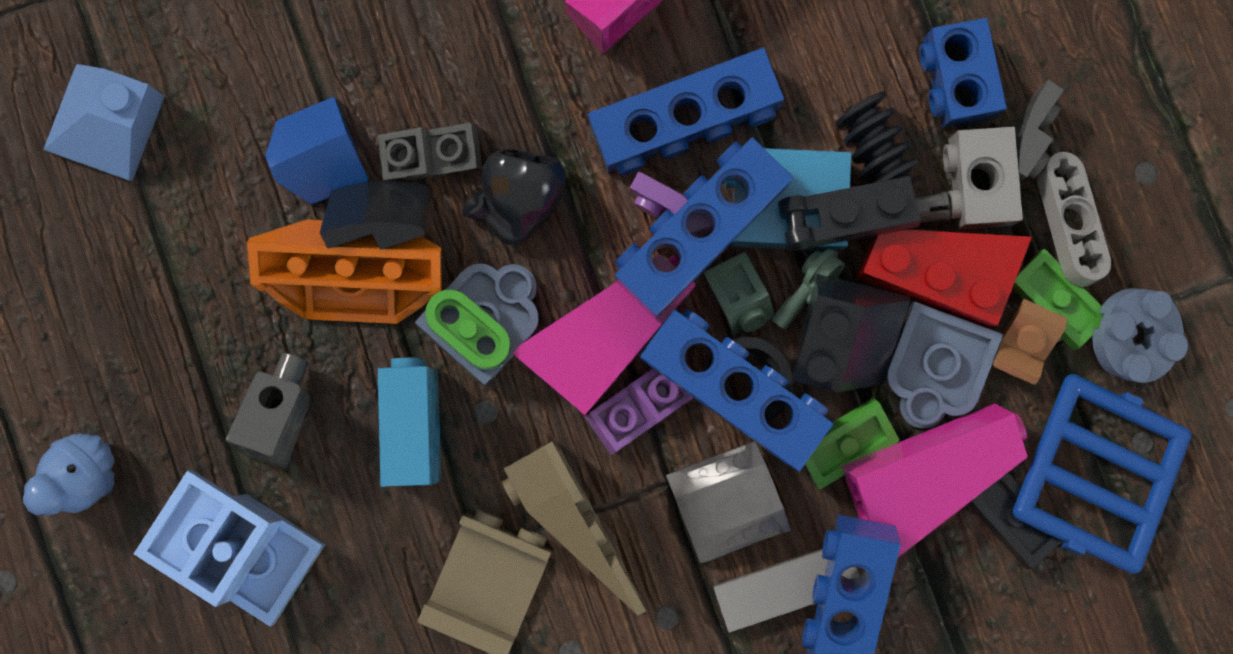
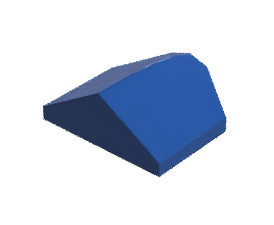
(314, 153)

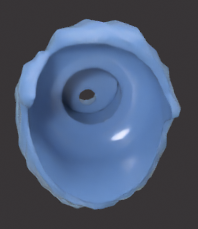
(57, 490)

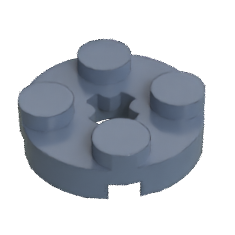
(1162, 338)

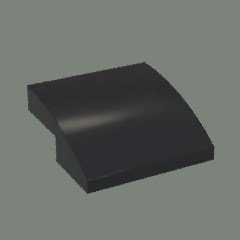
(382, 208)

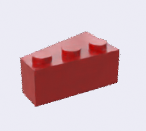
(947, 270)

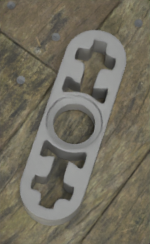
(1064, 236)

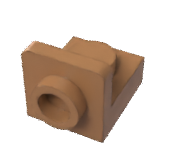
(1029, 341)

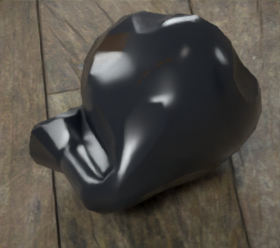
(517, 194)

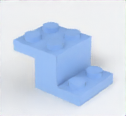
(229, 548)

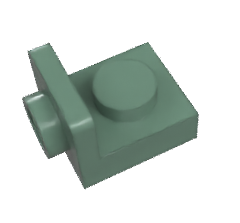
(740, 294)

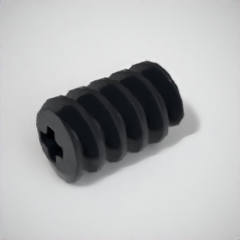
(876, 141)

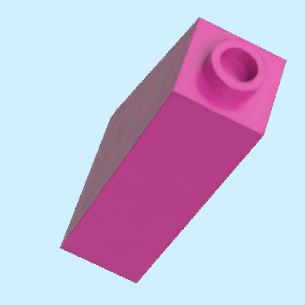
(595, 342)
(935, 472)

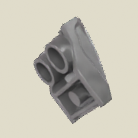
(728, 502)

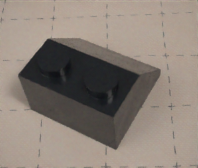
(847, 335)

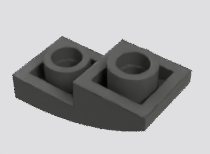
(1030, 140)
(430, 153)

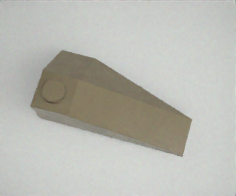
(557, 501)

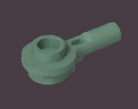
(819, 262)

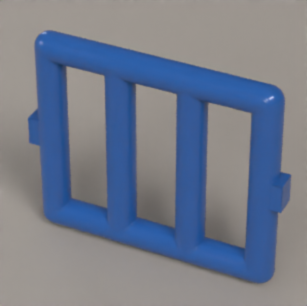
(1162, 475)

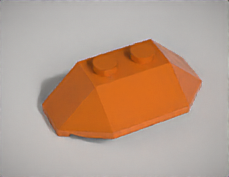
(346, 280)

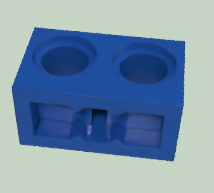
(976, 73)

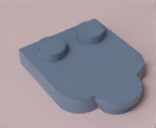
(505, 297)
(939, 365)

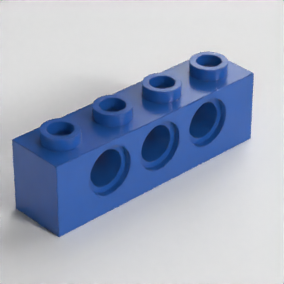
(747, 75)
(763, 181)
(789, 444)
(852, 544)

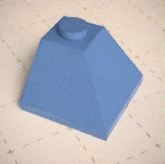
(104, 121)

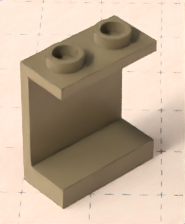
(486, 583)

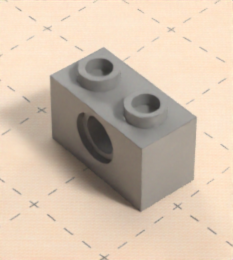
(996, 154)

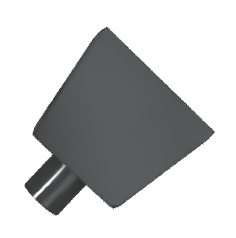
(269, 432)

